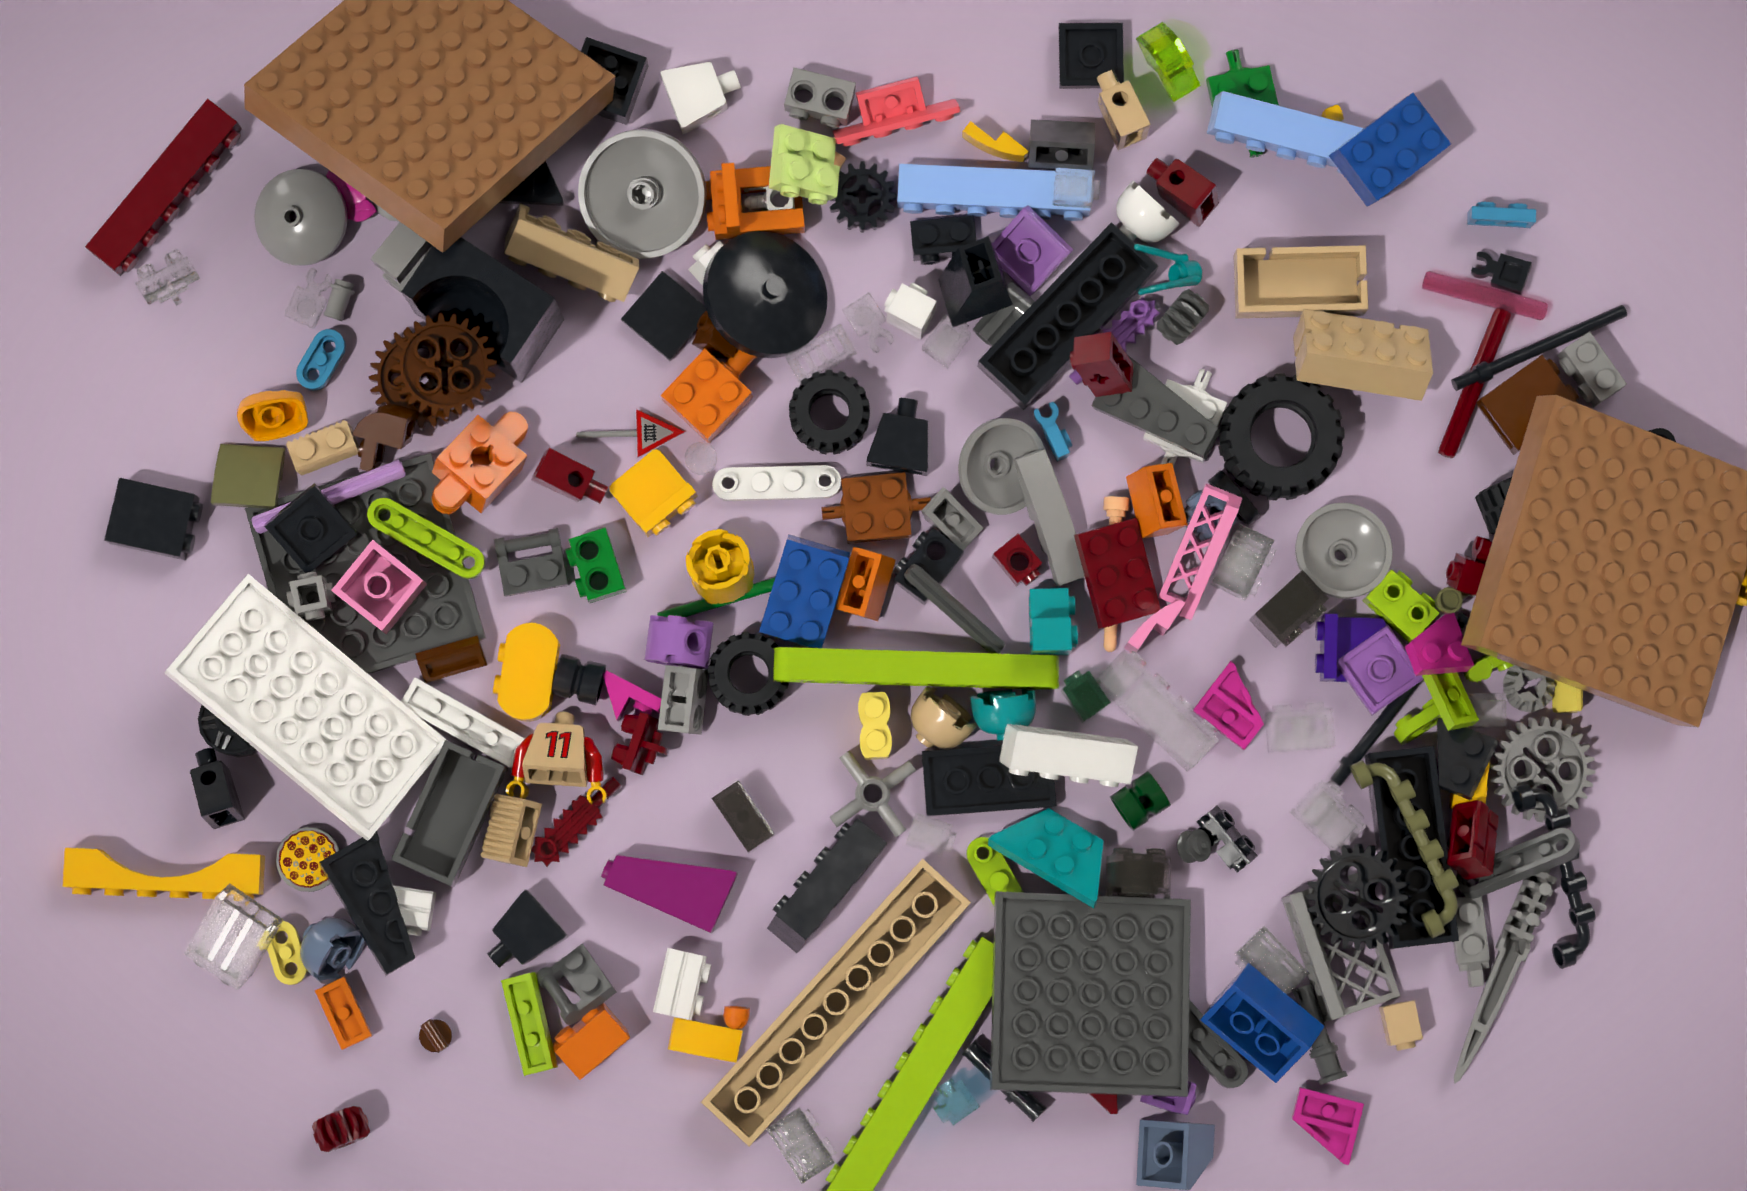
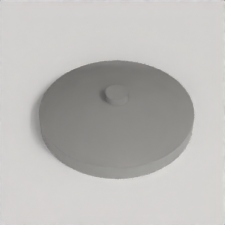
(642, 193)

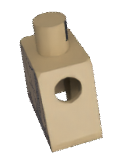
(1127, 122)

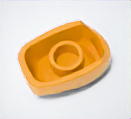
(272, 414)

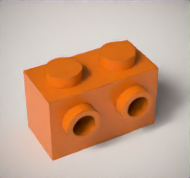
(1156, 500)
(865, 583)
(590, 1040)

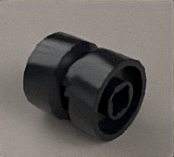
(578, 679)

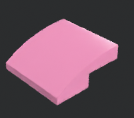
(1159, 622)

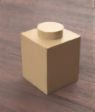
(1401, 1024)

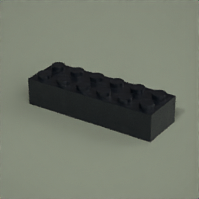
(1072, 307)
(1392, 835)

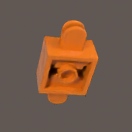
(479, 463)

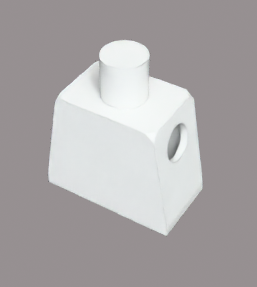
(697, 93)

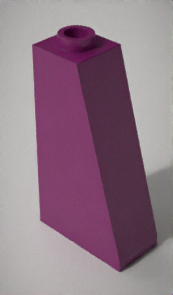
(677, 889)

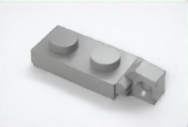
(1472, 948)

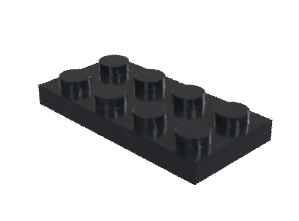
(978, 783)

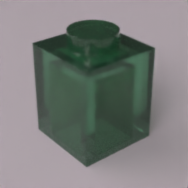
(1084, 695)

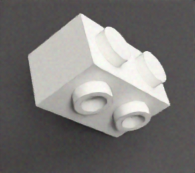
(910, 309)

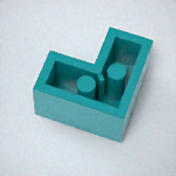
(1050, 622)

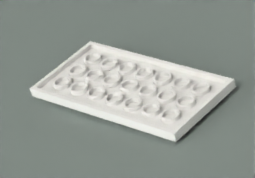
(306, 707)

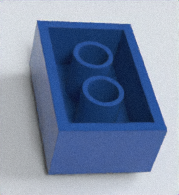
(1390, 149)
(804, 592)
(1262, 1023)

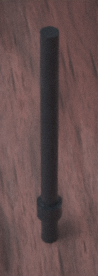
(1484, 371)

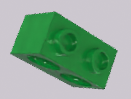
(603, 563)

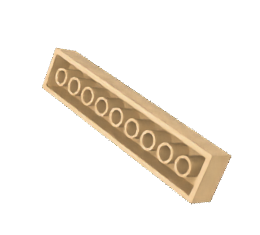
(835, 1002)

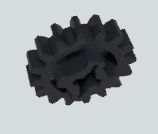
(875, 197)

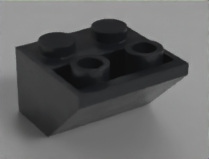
(974, 283)

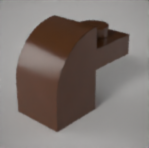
(384, 426)

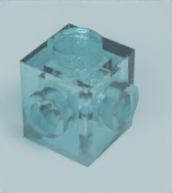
(954, 1101)

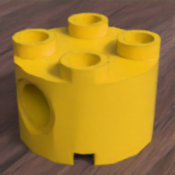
(720, 566)

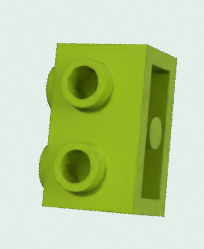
(1401, 605)

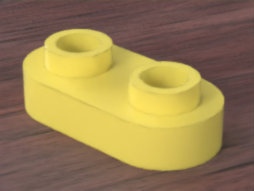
(285, 953)

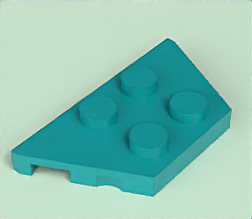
(1056, 852)

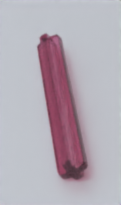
(1484, 295)

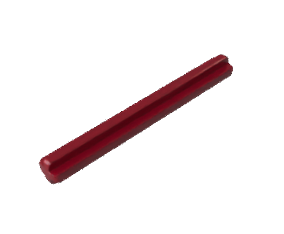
(1470, 394)

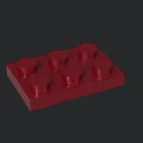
(1117, 573)

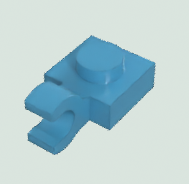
(1057, 439)

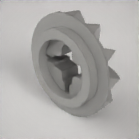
(1527, 701)

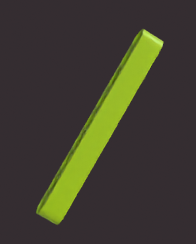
(916, 668)

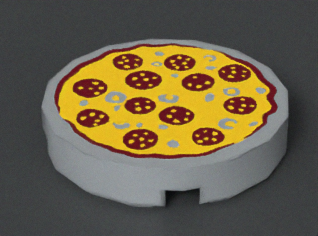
(300, 858)

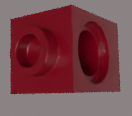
(1013, 547)

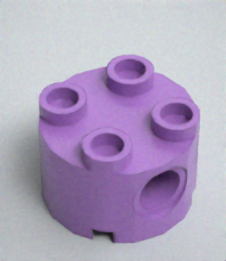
(678, 642)

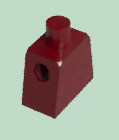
(1184, 189)
(554, 472)

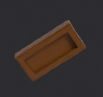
(451, 659)

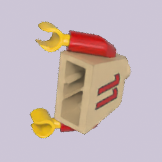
(557, 756)

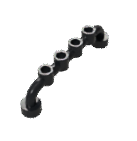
(1571, 882)

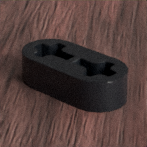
(1247, 512)

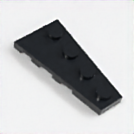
(366, 891)

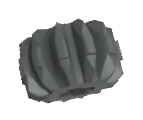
(1182, 316)

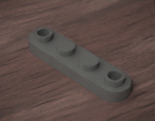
(1523, 862)
(1214, 1052)

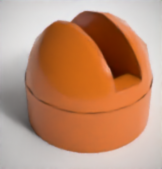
(736, 1016)

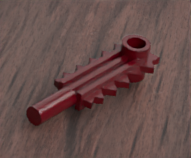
(573, 823)

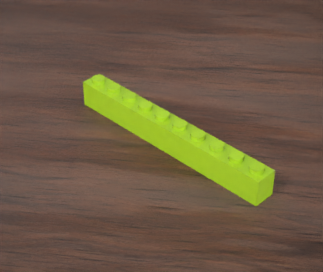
(917, 1073)

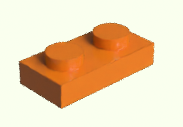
(343, 1013)

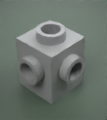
(299, 593)

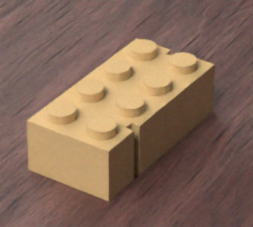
(1299, 280)
(1362, 354)

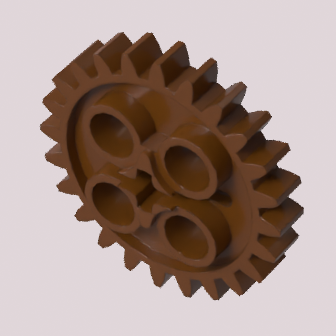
(414, 367)
(390, 392)

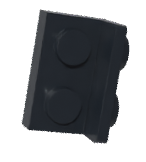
(940, 237)

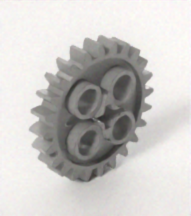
(1562, 748)

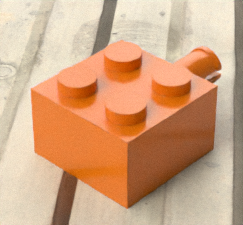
(709, 393)

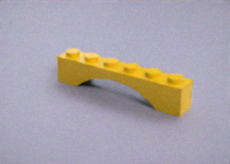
(95, 869)

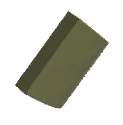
(247, 476)

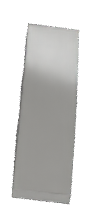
(1051, 516)

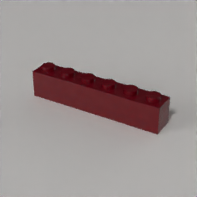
(164, 187)

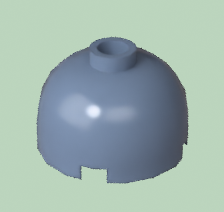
(329, 948)

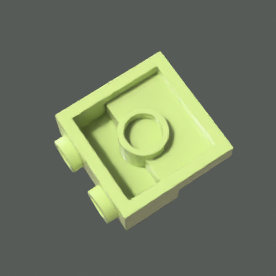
(803, 165)

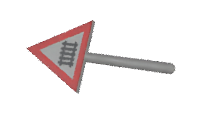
(649, 433)

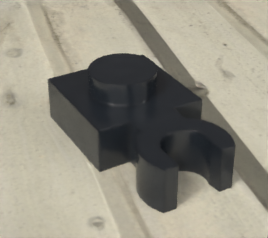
(1506, 274)

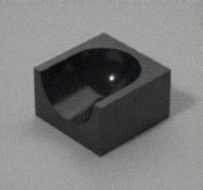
(502, 303)

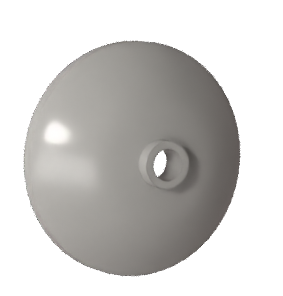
(319, 219)
(997, 488)
(1355, 534)

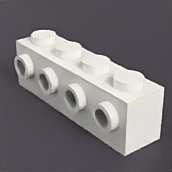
(1068, 754)

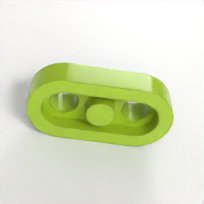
(1412, 727)

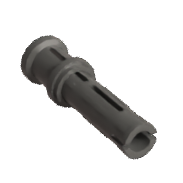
(1322, 1049)

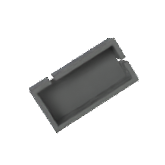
(449, 813)

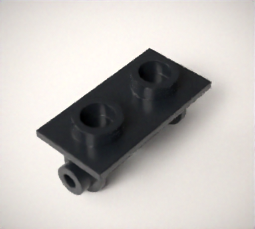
(1236, 847)

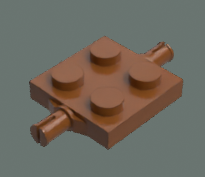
(875, 508)

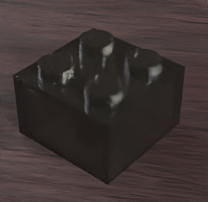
(1288, 609)

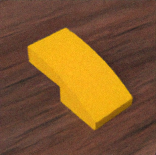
(1004, 147)
(705, 1040)

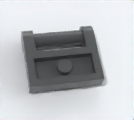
(531, 573)
(585, 979)

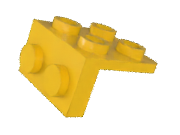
(653, 493)

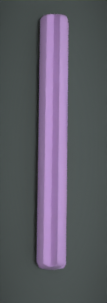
(345, 489)

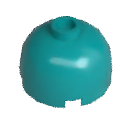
(1002, 707)

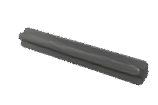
(954, 609)

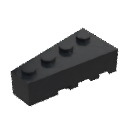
(826, 885)

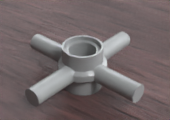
(884, 784)

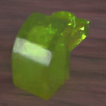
(1169, 59)

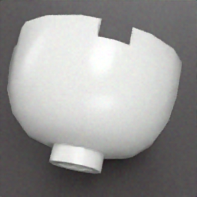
(1143, 215)

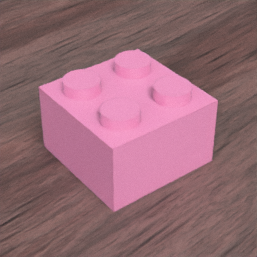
(379, 587)

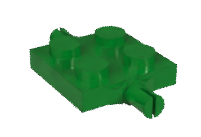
(1246, 82)

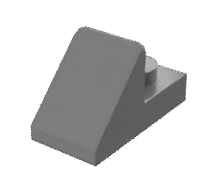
(951, 519)

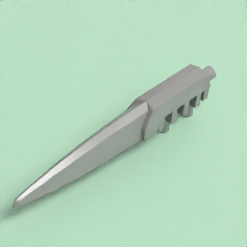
(1513, 948)

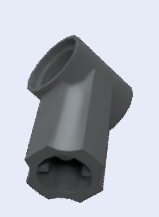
(994, 325)

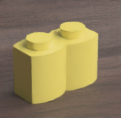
(874, 717)

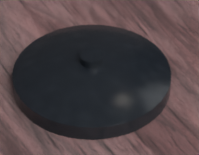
(765, 294)

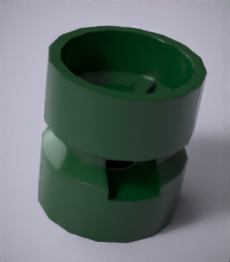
(1131, 808)

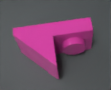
(622, 692)

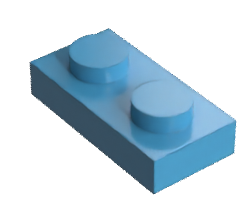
(1489, 215)

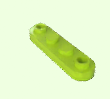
(426, 538)
(992, 872)

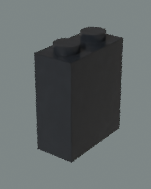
(153, 519)

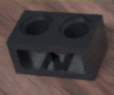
(935, 568)

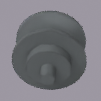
(1194, 846)

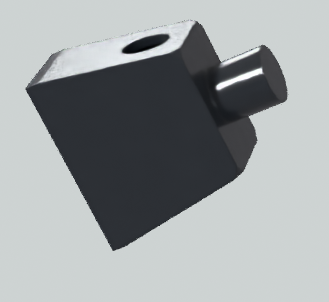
(901, 441)
(216, 801)
(525, 932)

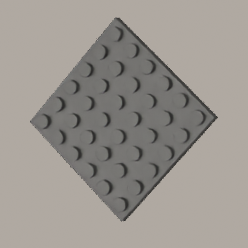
(438, 615)
(1090, 995)

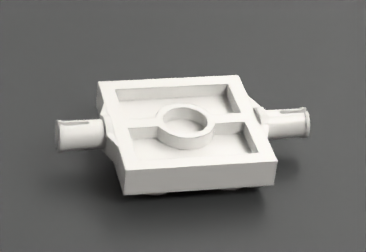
(1202, 402)

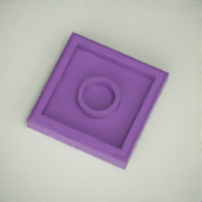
(1030, 250)
(1378, 670)

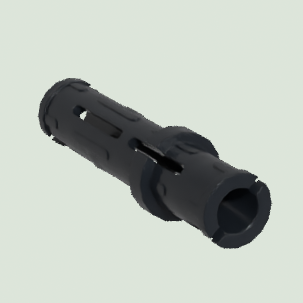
(1032, 1109)

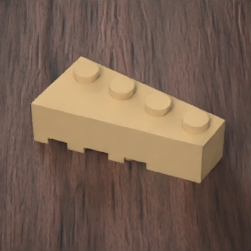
(569, 255)

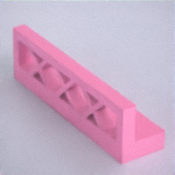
(1213, 550)

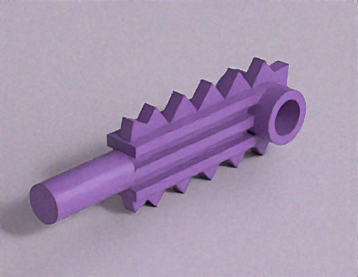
(1132, 323)

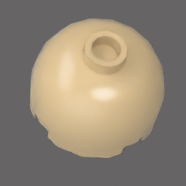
(940, 720)

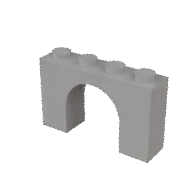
(400, 255)

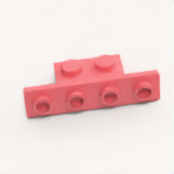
(892, 108)

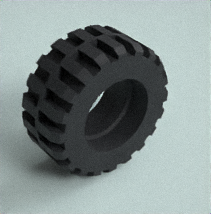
(1311, 406)

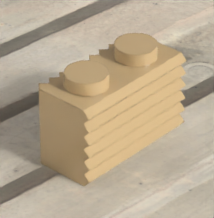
(323, 447)
(511, 830)

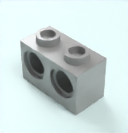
(822, 88)
(683, 699)

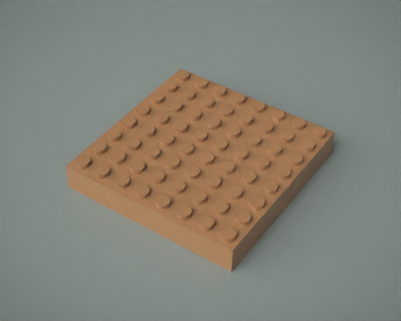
(430, 104)
(1614, 562)

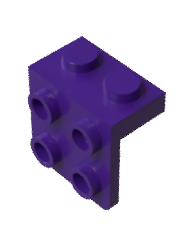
(1339, 637)

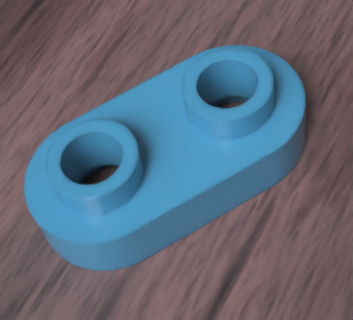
(319, 359)

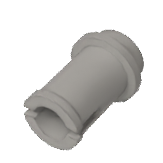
(339, 299)

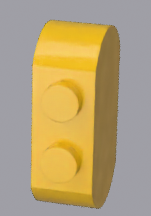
(527, 672)

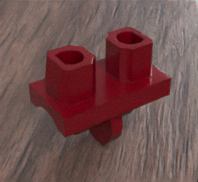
(643, 744)

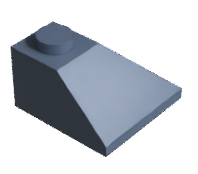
(1173, 1153)

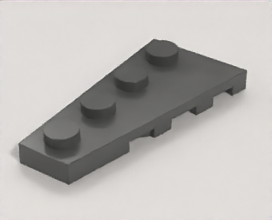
(1160, 413)

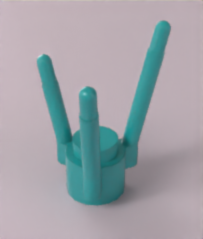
(1180, 274)

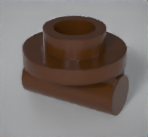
(435, 1035)

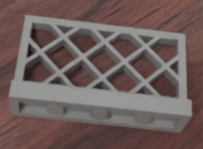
(1318, 963)

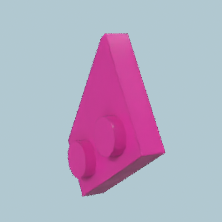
(1439, 649)
(1230, 708)
(1329, 1121)

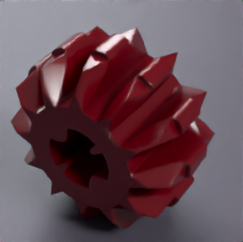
(340, 1128)

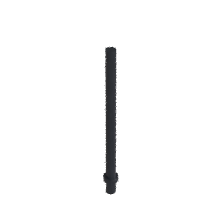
(1378, 726)

